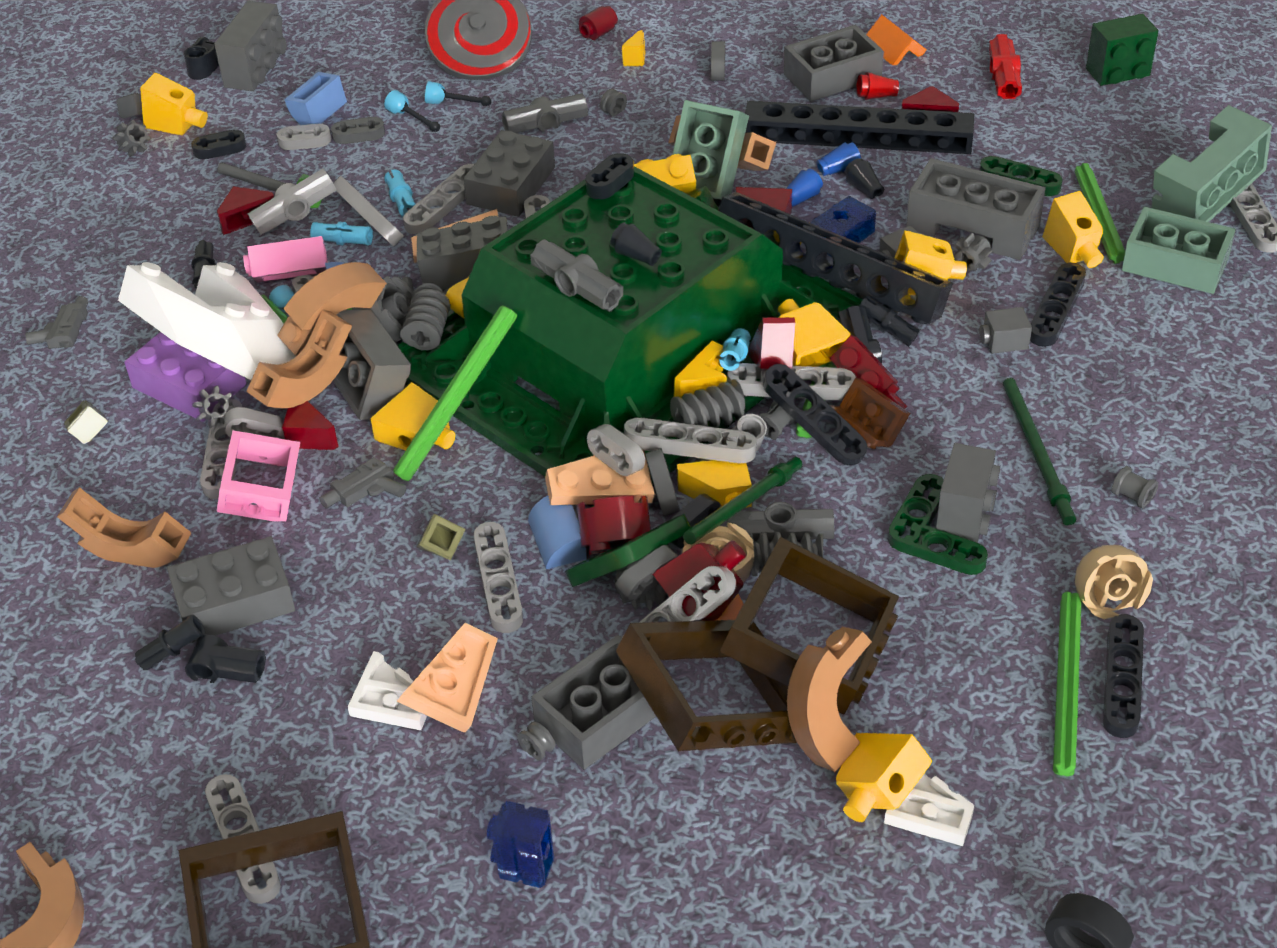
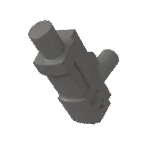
(65, 327)
(368, 479)

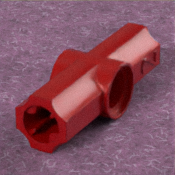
(1005, 67)

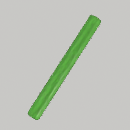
(1094, 197)

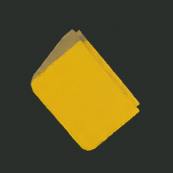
(634, 50)

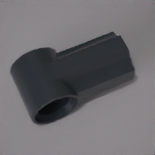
(857, 323)
(215, 659)

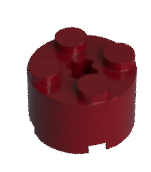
(612, 522)

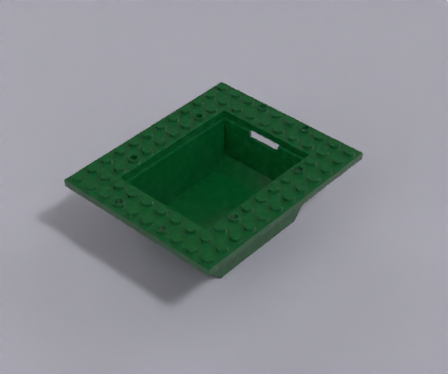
(599, 361)

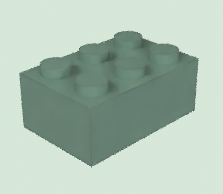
(715, 144)
(1178, 249)

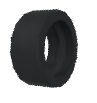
(1091, 915)

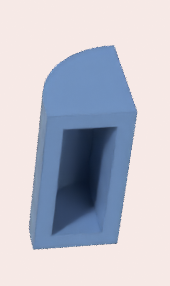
(316, 99)
(556, 533)

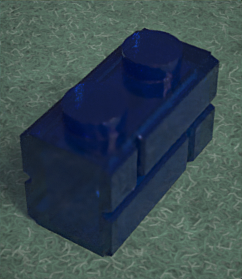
(522, 843)

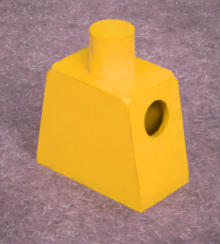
(169, 106)
(1074, 230)
(930, 255)
(816, 333)
(403, 417)
(881, 772)

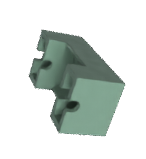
(1220, 172)

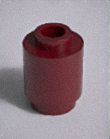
(597, 22)

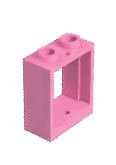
(286, 259)
(237, 496)

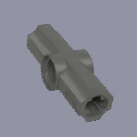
(545, 113)
(577, 275)
(785, 519)

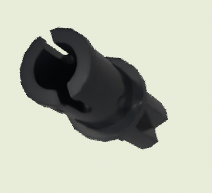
(202, 257)
(169, 642)

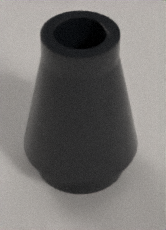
(862, 176)
(635, 244)

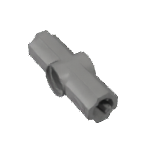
(292, 202)

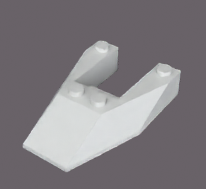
(220, 322)

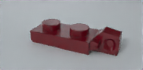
(857, 358)

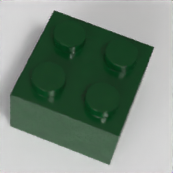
(1121, 49)

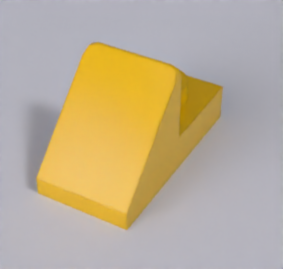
(701, 371)

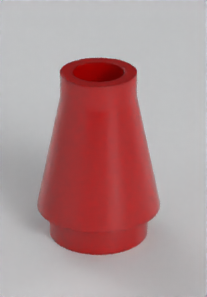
(875, 86)

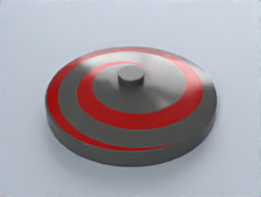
(478, 37)

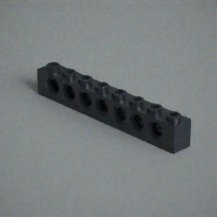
(863, 126)
(930, 289)

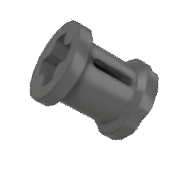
(776, 420)
(1134, 487)

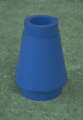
(838, 159)
(805, 186)

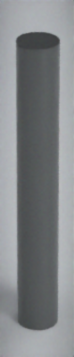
(249, 177)

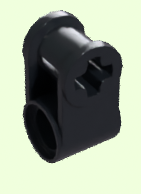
(201, 59)

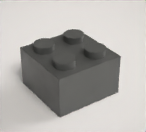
(968, 492)

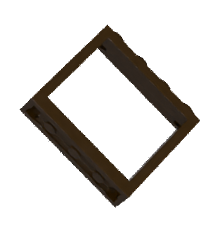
(829, 582)
(651, 642)
(266, 847)

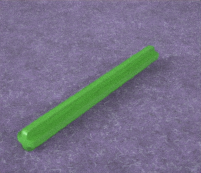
(455, 393)
(1067, 685)

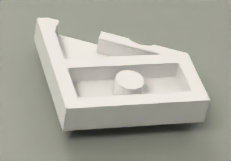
(378, 695)
(933, 812)

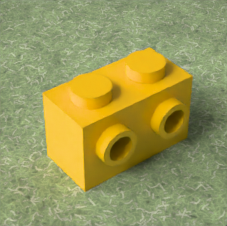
(674, 170)

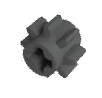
(131, 137)
(973, 251)
(204, 404)

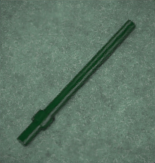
(776, 476)
(1057, 492)

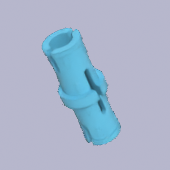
(399, 191)
(342, 233)
(732, 348)

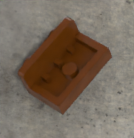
(872, 414)

